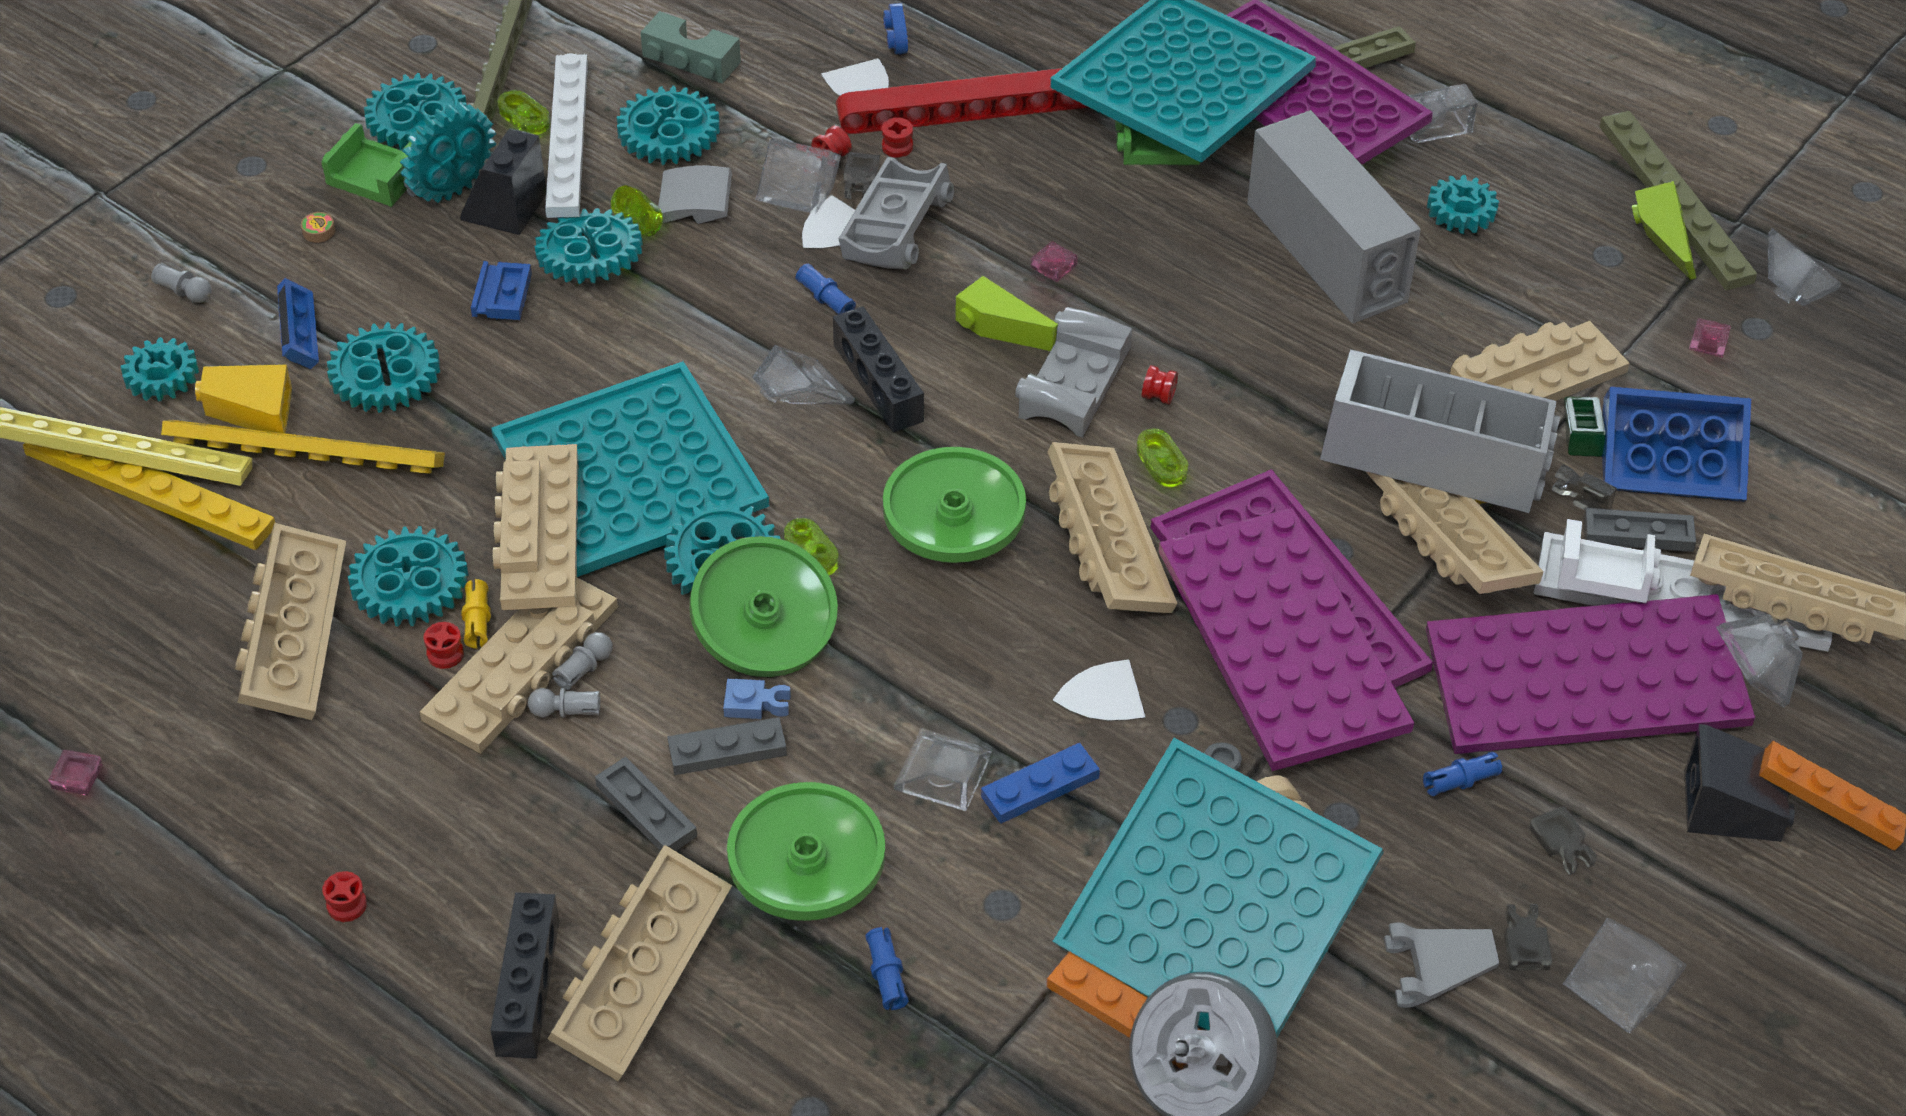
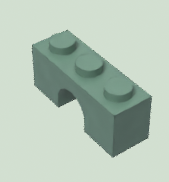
(710, 57)

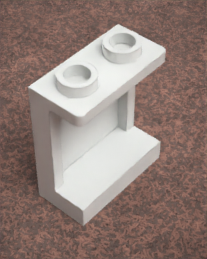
(1607, 568)

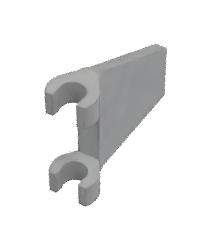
(1440, 959)

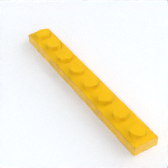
(318, 448)
(165, 494)

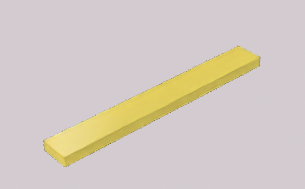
(124, 447)

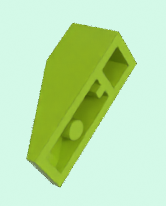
(1664, 224)
(1003, 317)

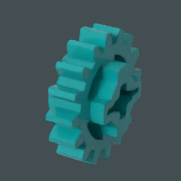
(1462, 204)
(157, 369)

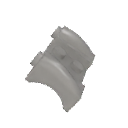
(891, 212)
(1076, 370)

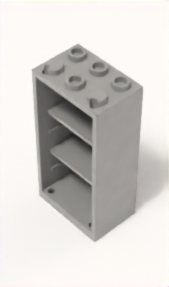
(1332, 216)
(1441, 431)

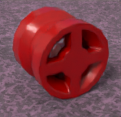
(897, 137)
(833, 140)
(1160, 384)
(435, 640)
(346, 886)

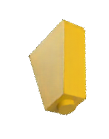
(247, 395)

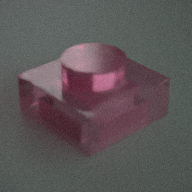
(1054, 261)
(1710, 337)
(75, 772)

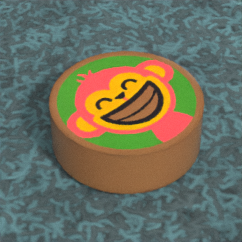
(318, 227)

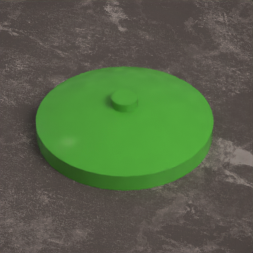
(954, 504)
(763, 606)
(806, 851)

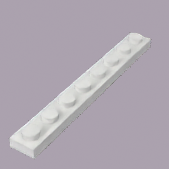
(567, 136)

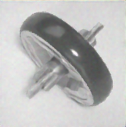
(1237, 1033)

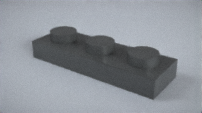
(1632, 528)
(726, 746)
(645, 805)

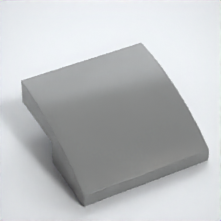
(695, 192)

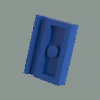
(501, 290)

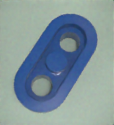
(897, 34)

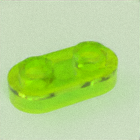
(523, 112)
(642, 209)
(1167, 462)
(812, 539)

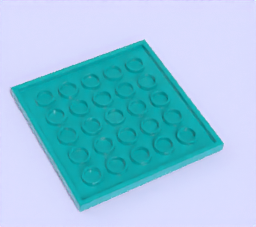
(1183, 74)
(642, 461)
(1219, 883)

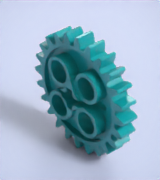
(405, 104)
(668, 125)
(448, 152)
(608, 237)
(358, 374)
(718, 524)
(408, 576)

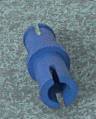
(824, 289)
(1462, 773)
(886, 968)

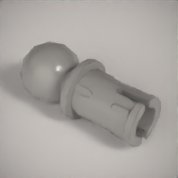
(183, 283)
(596, 648)
(544, 702)

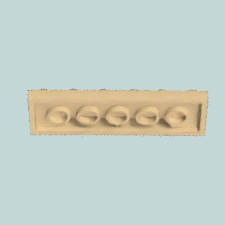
(1547, 363)
(537, 527)
(1108, 529)
(1457, 536)
(1800, 591)
(290, 622)
(512, 665)
(638, 962)

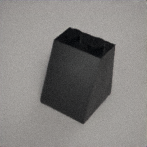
(508, 185)
(1728, 794)

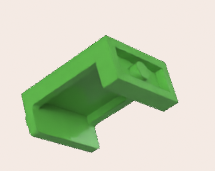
(1144, 150)
(365, 167)

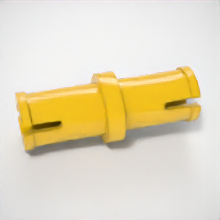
(476, 613)

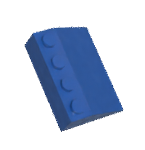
(1676, 443)

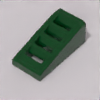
(1584, 430)

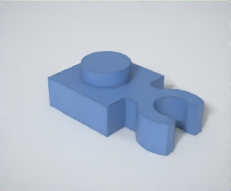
(750, 699)

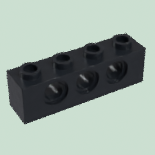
(878, 369)
(525, 976)

